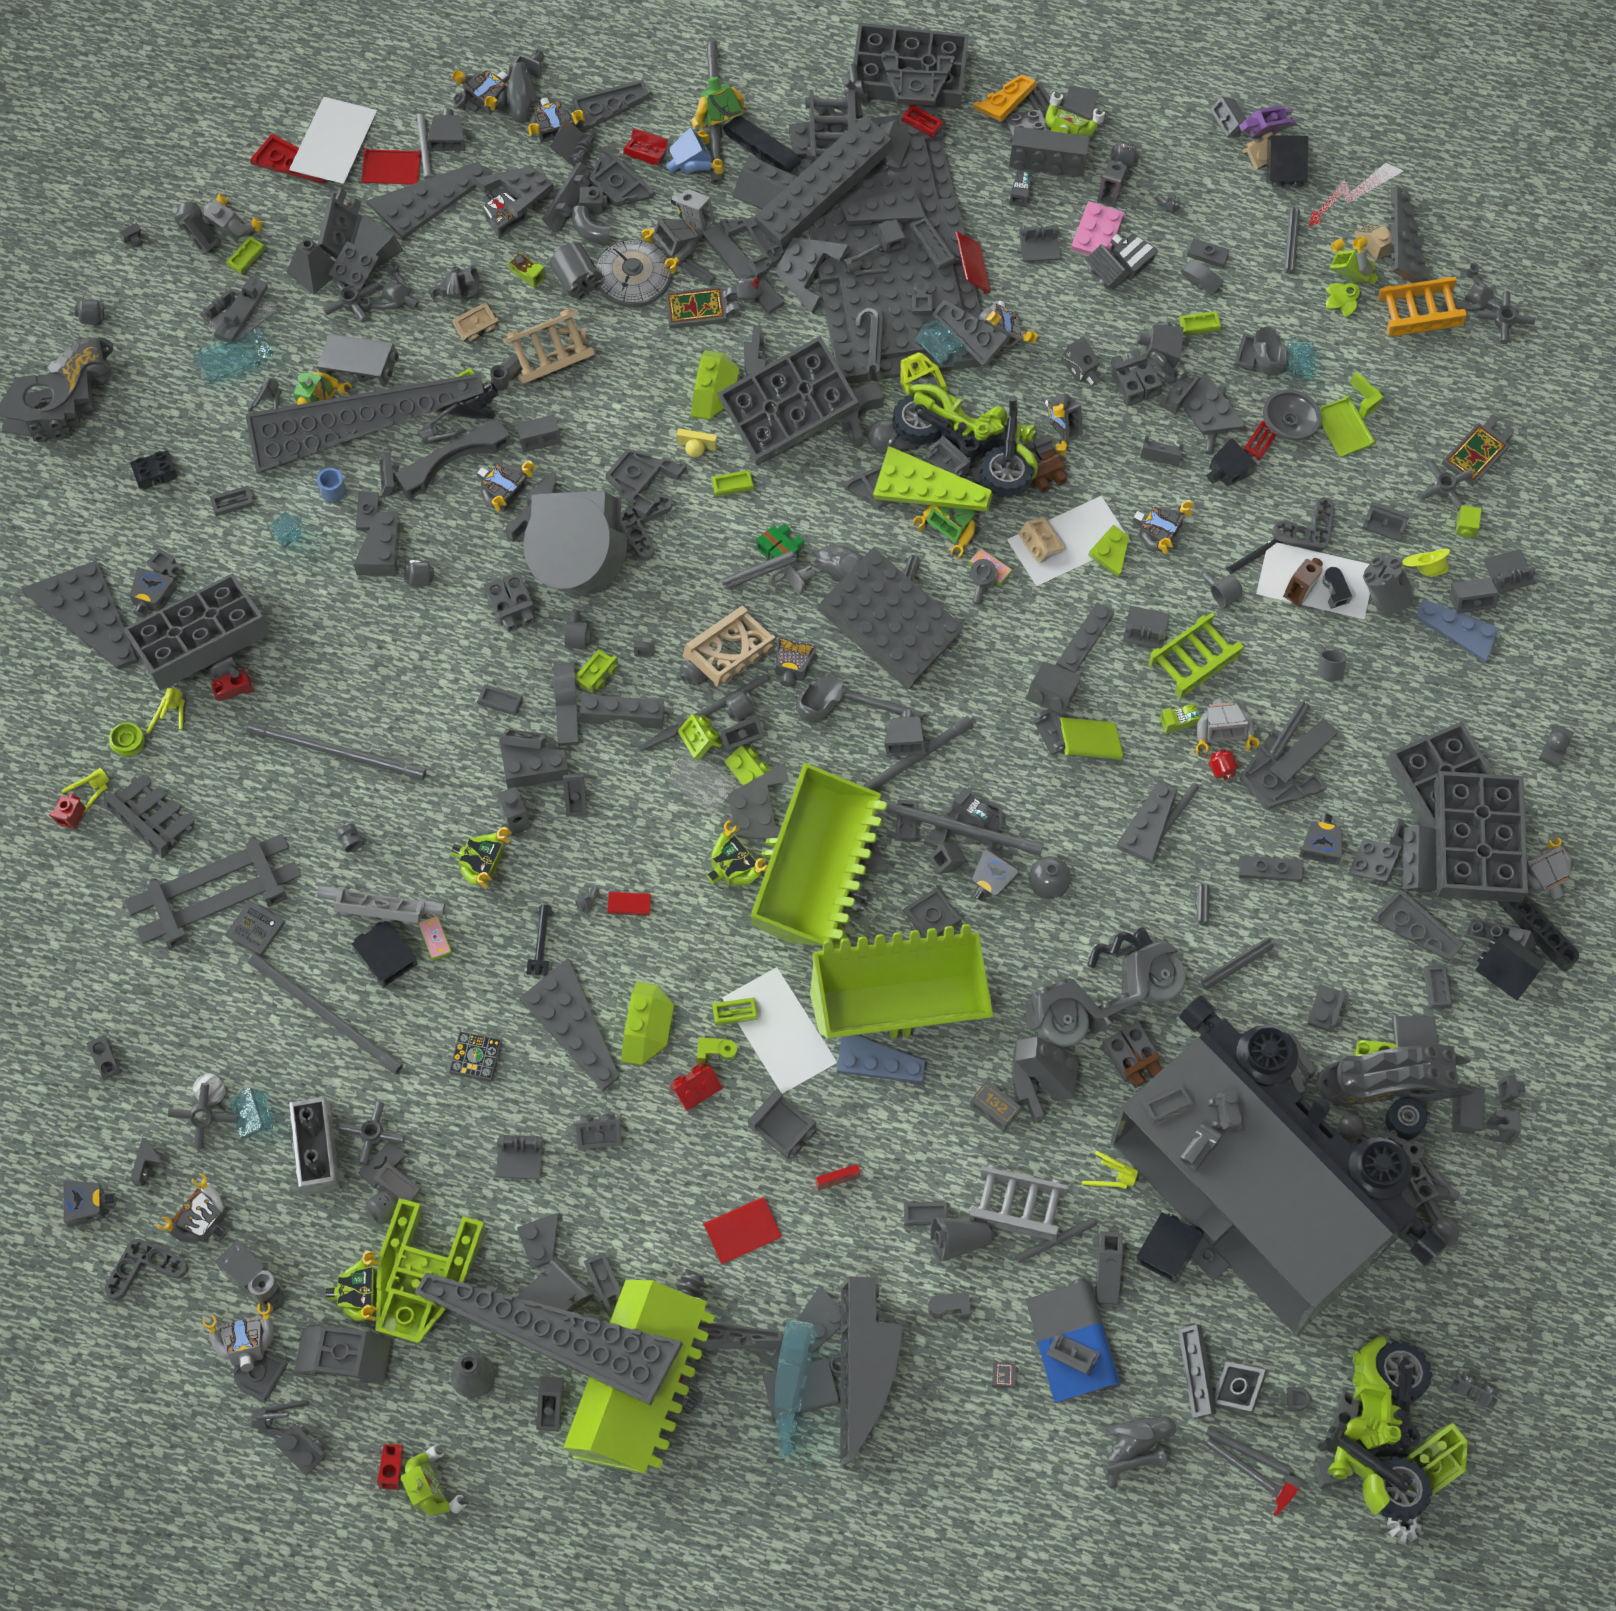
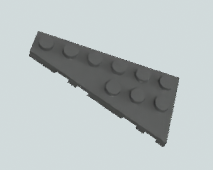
(419, 203)
(1405, 239)
(565, 1014)
(737, 1337)

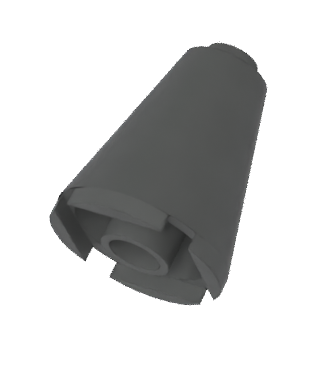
(958, 1237)

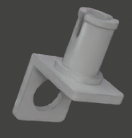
(794, 578)

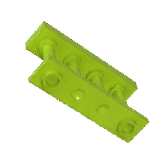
(1199, 674)

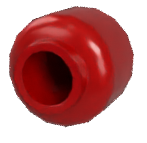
(1223, 764)

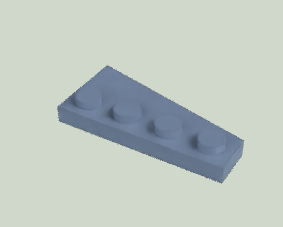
(1468, 632)
(874, 1060)

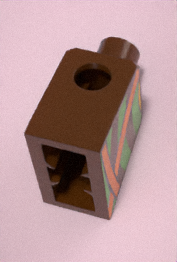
(1307, 576)

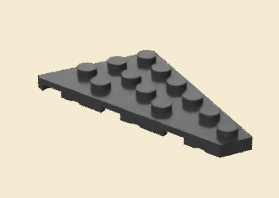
(86, 608)

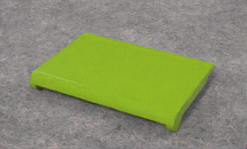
(1345, 427)
(1091, 738)

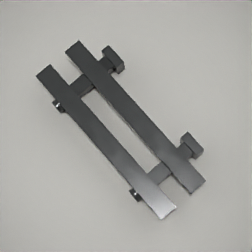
(171, 924)

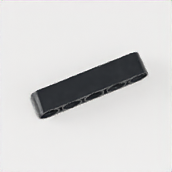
(761, 144)
(1541, 937)

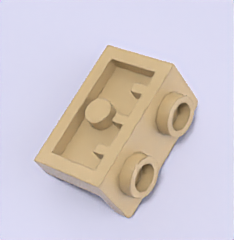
(1040, 539)

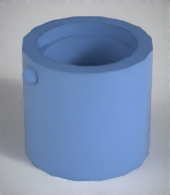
(331, 484)

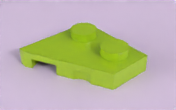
(1111, 550)

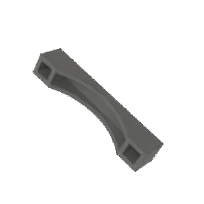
(485, 439)

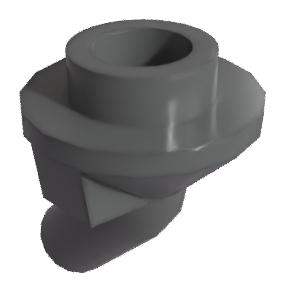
(461, 100)
(1171, 203)
(584, 901)

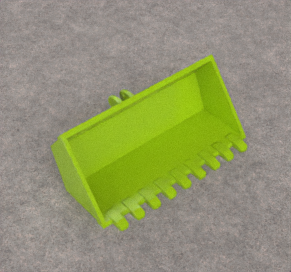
(816, 858)
(899, 983)
(622, 1430)

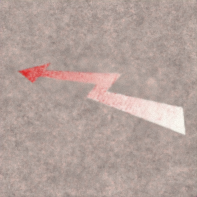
(1378, 177)

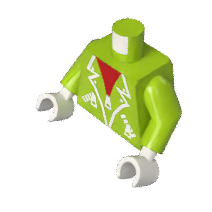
(1067, 122)
(424, 1487)

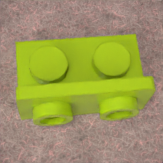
(699, 735)

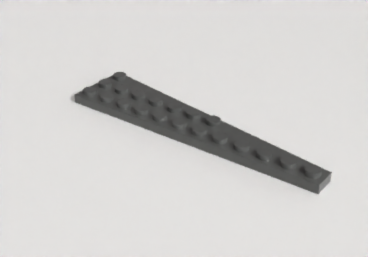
(310, 427)
(603, 1351)

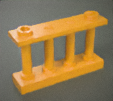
(1422, 323)

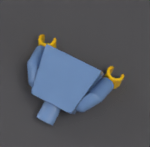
(692, 155)

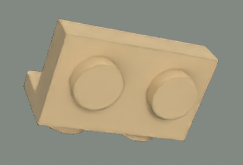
(1258, 151)
(474, 322)

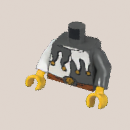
(198, 1216)

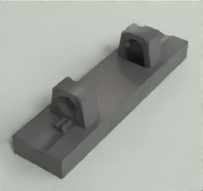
(567, 197)
(240, 310)

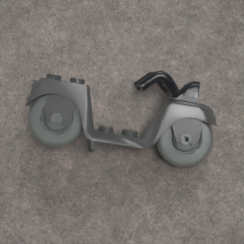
(1148, 972)

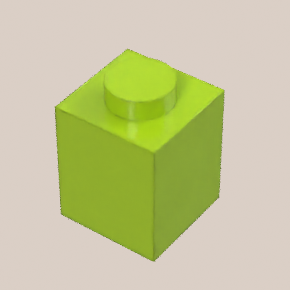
(1468, 521)

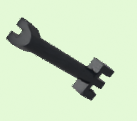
(544, 912)

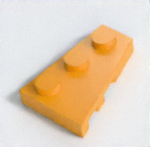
(1006, 100)

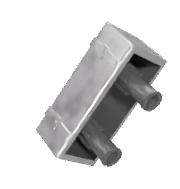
(314, 1146)

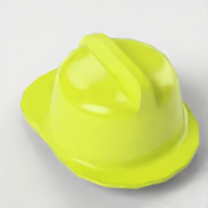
(1429, 563)

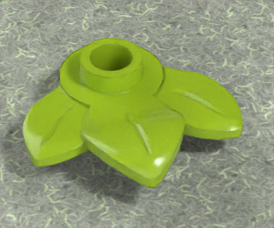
(1341, 299)

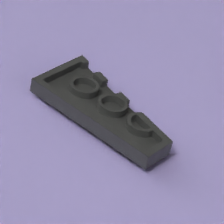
(1146, 828)
(825, 1316)

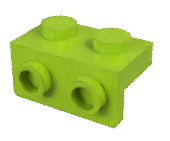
(596, 671)
(746, 764)

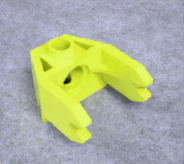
(923, 367)

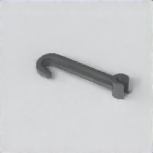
(875, 340)

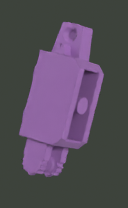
(1267, 120)

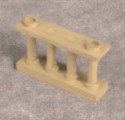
(546, 366)

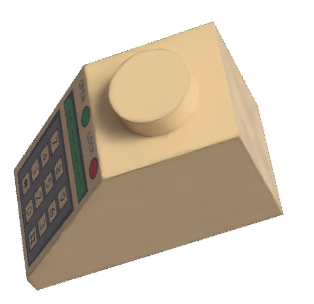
(1378, 239)

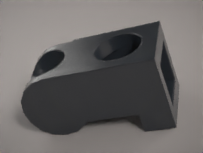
(1337, 586)

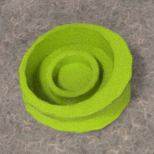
(126, 739)

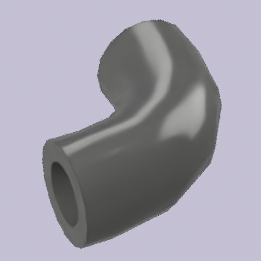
(587, 228)

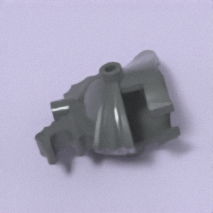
(458, 284)

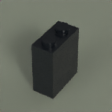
(1287, 160)
(384, 953)
(1509, 965)
(1169, 1247)

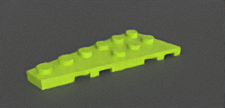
(918, 482)

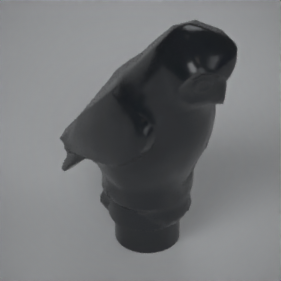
(475, 406)

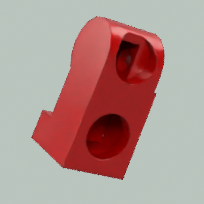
(228, 686)
(390, 1467)

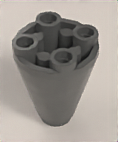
(472, 1381)

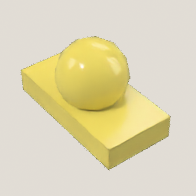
(696, 442)

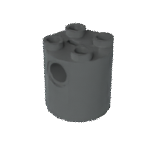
(575, 270)
(1388, 584)

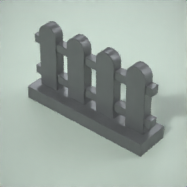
(146, 829)

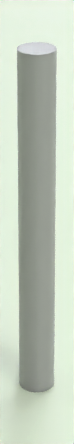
(424, 146)

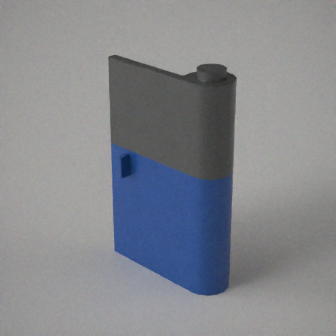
(1074, 1315)

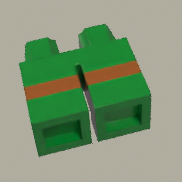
(776, 542)

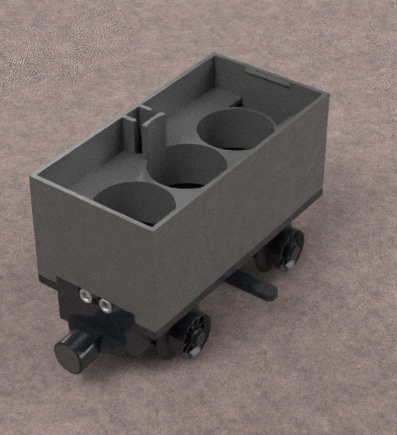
(1288, 1193)

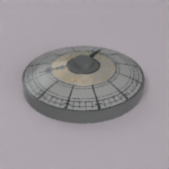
(633, 273)

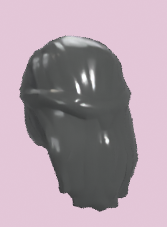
(1270, 355)
(883, 435)
(837, 560)
(819, 698)

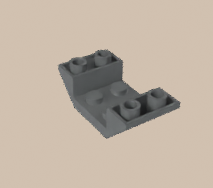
(343, 1353)

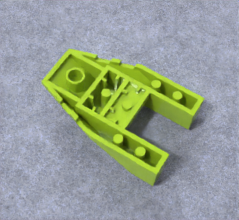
(403, 1267)

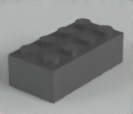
(1049, 151)

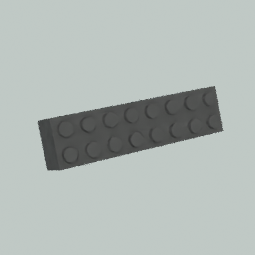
(824, 182)

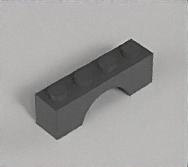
(599, 709)

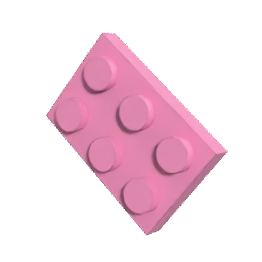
(1096, 228)

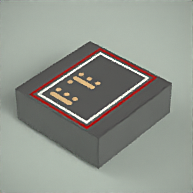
(1003, 1375)

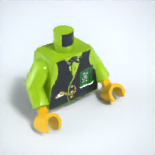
(481, 856)
(733, 861)
(357, 1289)

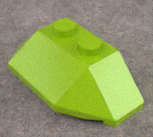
(714, 375)
(646, 1024)
(1441, 1456)

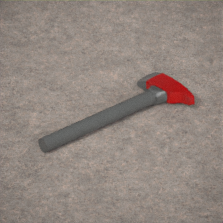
(1282, 1493)

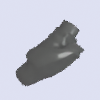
(520, 92)
(1138, 1436)

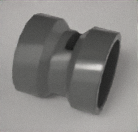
(349, 837)

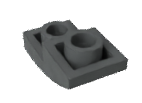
(1197, 272)

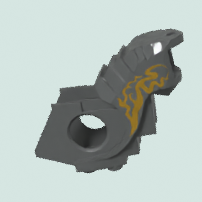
(68, 392)
(1392, 1074)

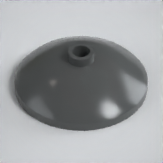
(1295, 408)

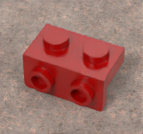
(646, 147)
(696, 1086)

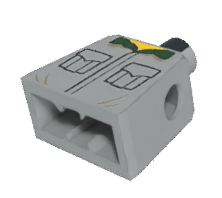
(694, 209)

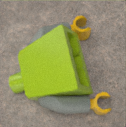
(1353, 263)

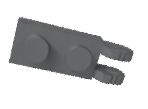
(603, 1280)

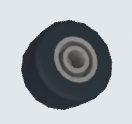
(1398, 1118)

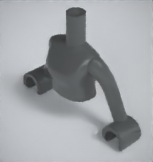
(394, 292)
(1479, 294)

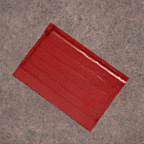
(390, 166)
(973, 262)
(742, 1230)

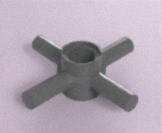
(859, 87)
(350, 299)
(1510, 314)
(1445, 478)
(201, 1124)
(370, 1141)

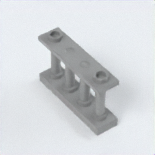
(1024, 1224)

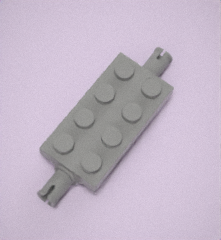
(379, 906)

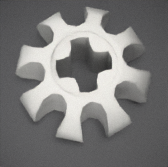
(216, 1088)
(1402, 1532)

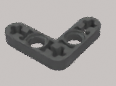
(636, 525)
(1310, 534)
(136, 1261)

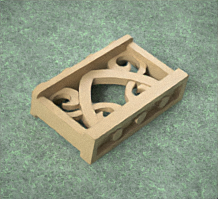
(732, 622)

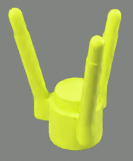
(170, 700)
(97, 779)
(1126, 1173)

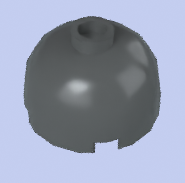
(1049, 877)

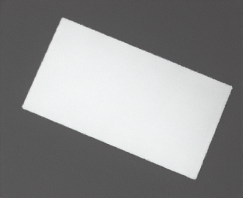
(333, 140)
(1077, 531)
(1283, 561)
(783, 1032)

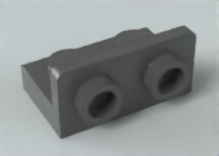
(1327, 1008)
(598, 1131)
(300, 1448)

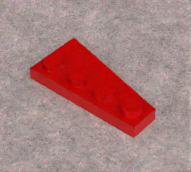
(278, 156)

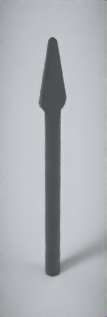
(672, 731)

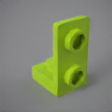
(1372, 395)

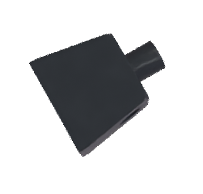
(1231, 464)

